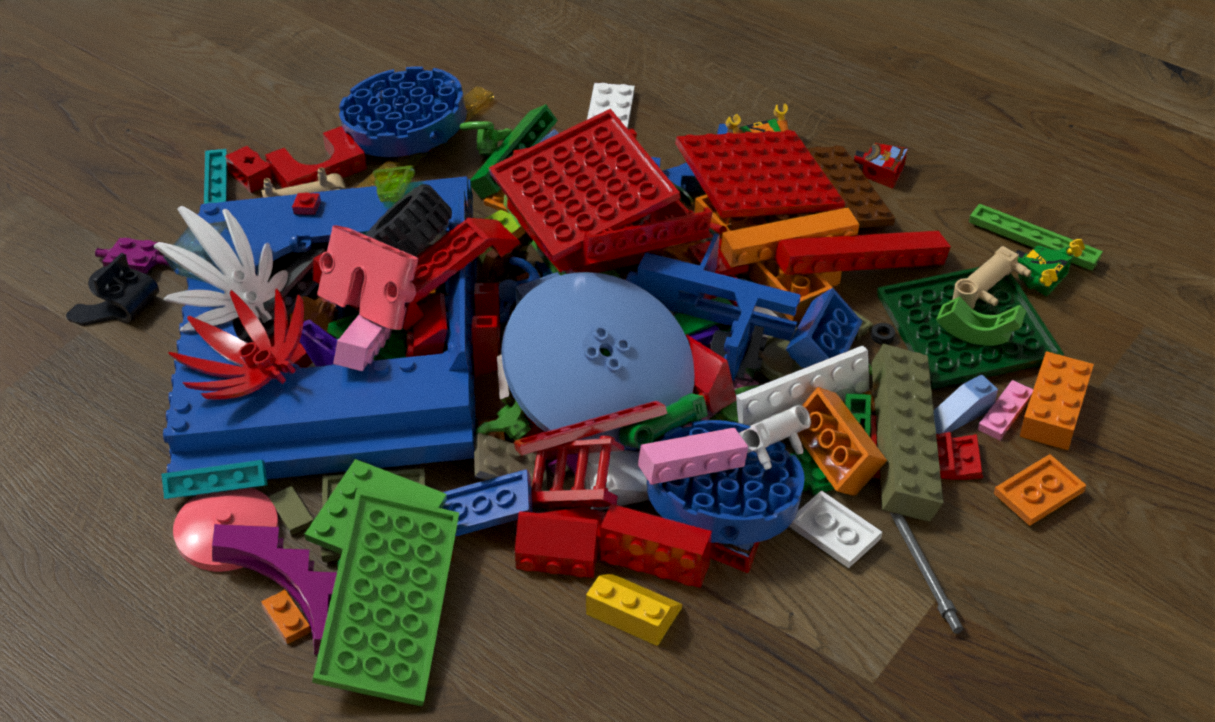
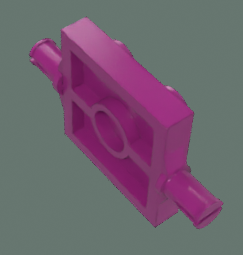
(140, 254)

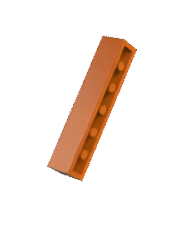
(761, 241)

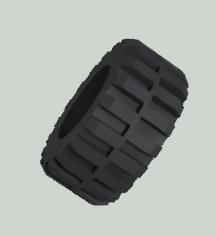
(413, 220)

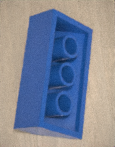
(824, 330)

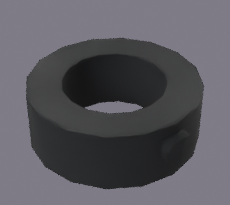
(883, 327)

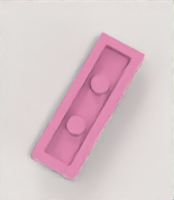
(1005, 410)

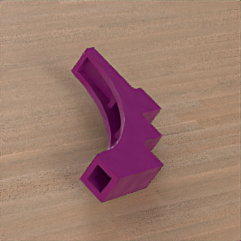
(263, 551)

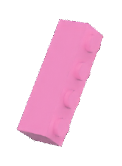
(360, 343)
(692, 455)

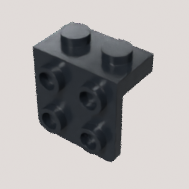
(751, 362)

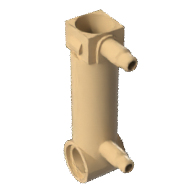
(324, 183)
(987, 275)

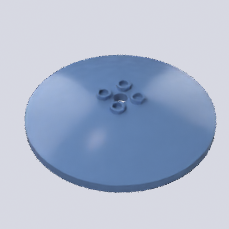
(556, 359)

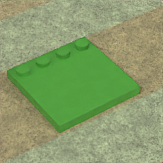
(332, 521)

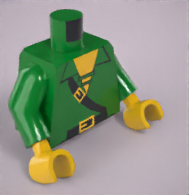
(1048, 265)

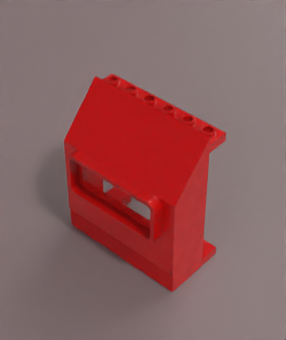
(626, 247)

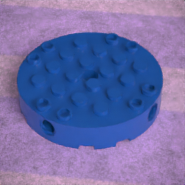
(403, 111)
(734, 503)

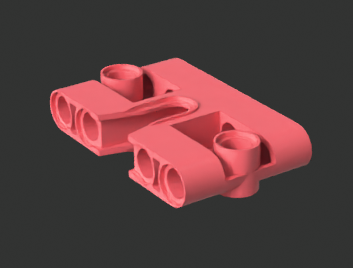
(368, 275)

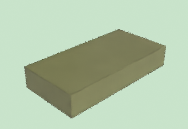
(291, 510)

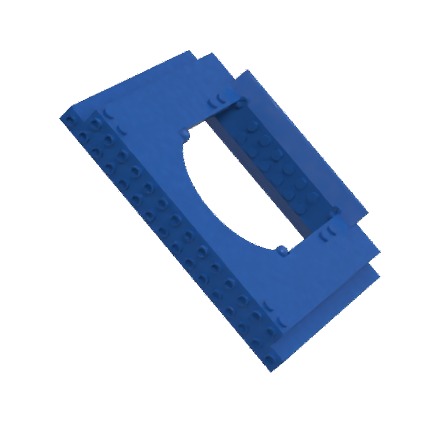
(331, 413)

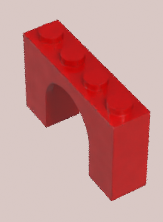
(345, 160)
(486, 328)

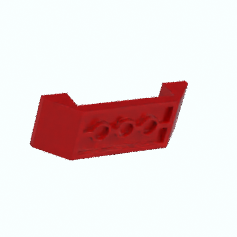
(454, 253)

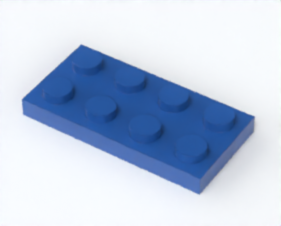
(490, 501)

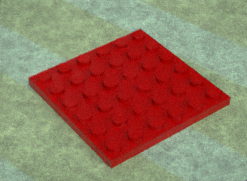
(758, 173)
(583, 183)

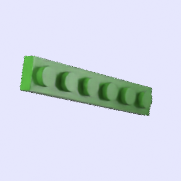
(1030, 234)

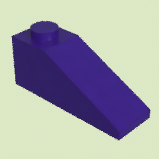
(318, 344)

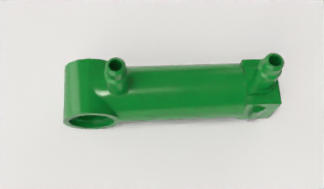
(686, 410)

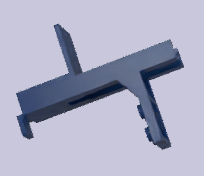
(682, 288)

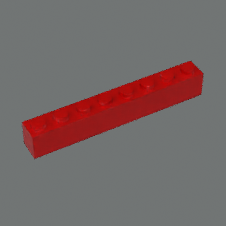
(861, 252)

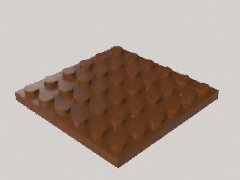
(852, 187)

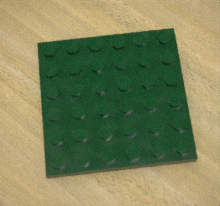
(951, 361)

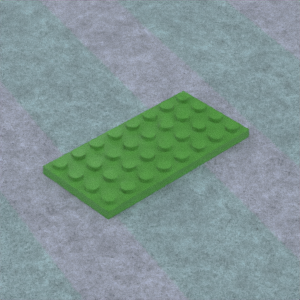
(387, 598)

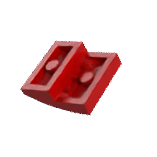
(959, 457)

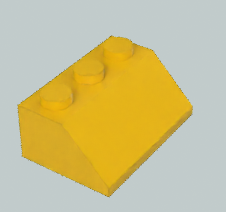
(631, 608)

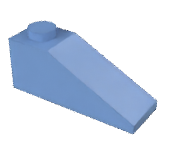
(965, 405)

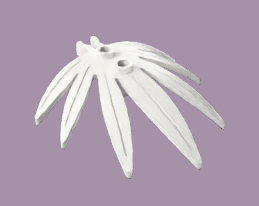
(240, 278)

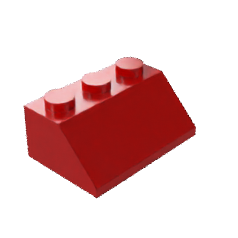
(429, 333)
(711, 377)
(556, 544)

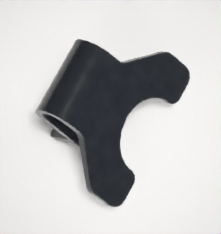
(123, 290)

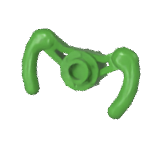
(486, 135)
(510, 421)

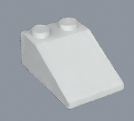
(623, 478)

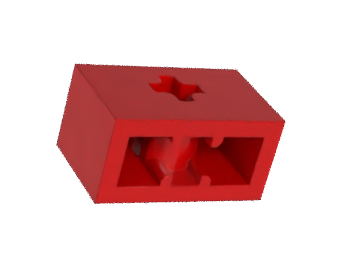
(248, 168)

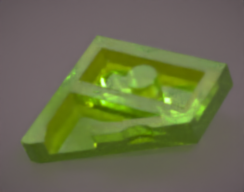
(393, 182)

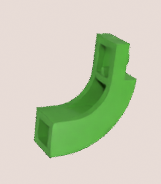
(976, 327)

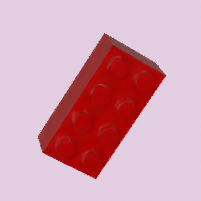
(655, 545)

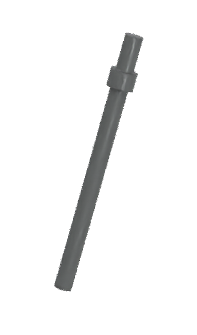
(945, 606)

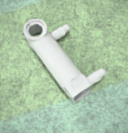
(775, 429)

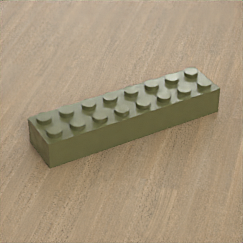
(906, 433)

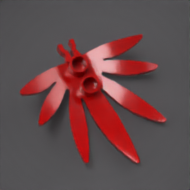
(258, 358)

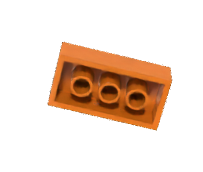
(1056, 400)
(839, 443)

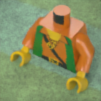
(769, 125)

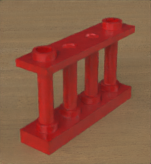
(578, 495)

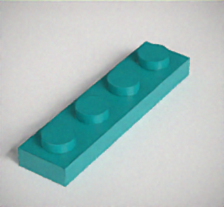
(215, 176)
(214, 479)

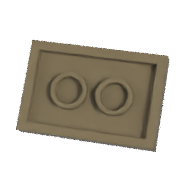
(498, 458)

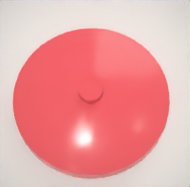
(196, 521)

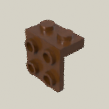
(492, 393)

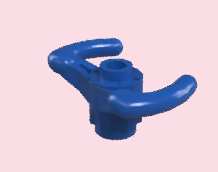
(507, 288)

